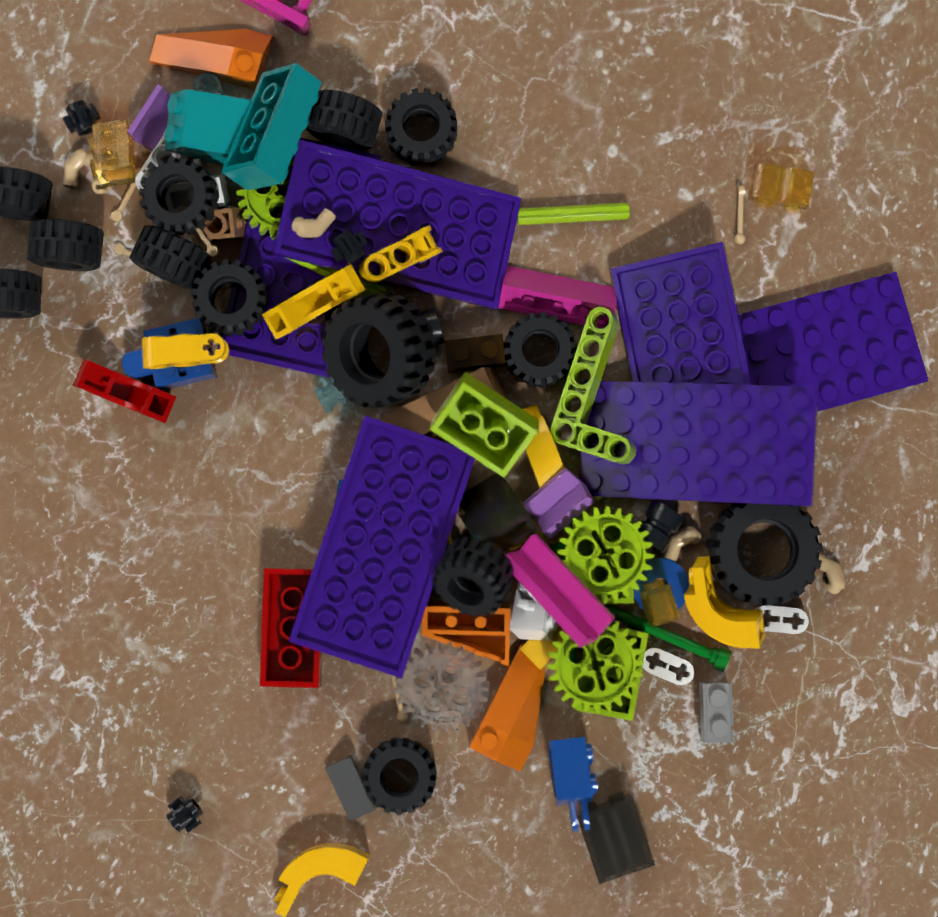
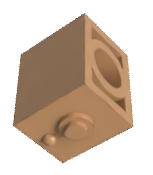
(226, 224)

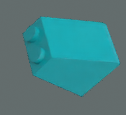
(203, 124)

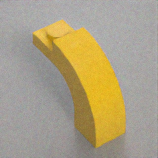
(313, 301)
(542, 451)
(717, 619)
(323, 859)

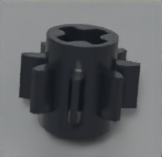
(81, 117)
(349, 246)
(184, 814)

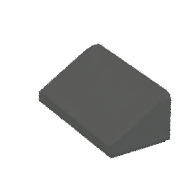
(349, 787)

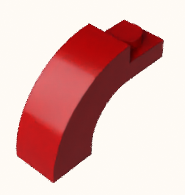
(124, 391)

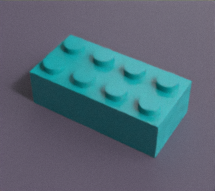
(272, 127)

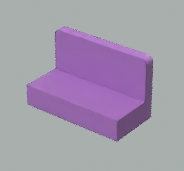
(152, 119)
(558, 502)

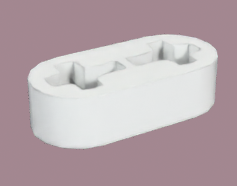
(782, 612)
(669, 659)

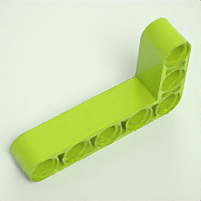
(587, 393)

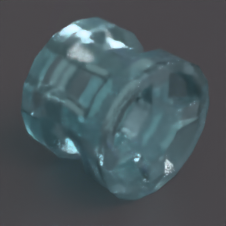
(208, 80)
(329, 396)

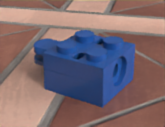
(170, 377)
(572, 777)

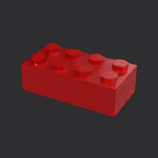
(283, 661)

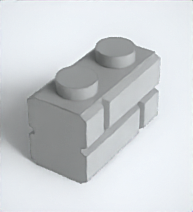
(716, 712)

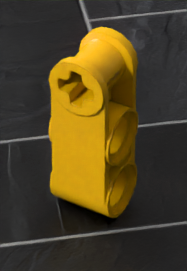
(416, 248)
(182, 350)

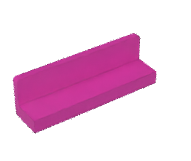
(565, 297)
(560, 591)

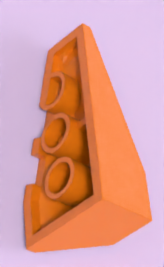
(231, 55)
(512, 716)

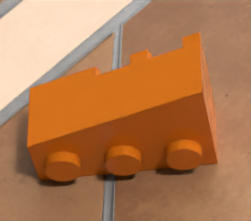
(481, 635)

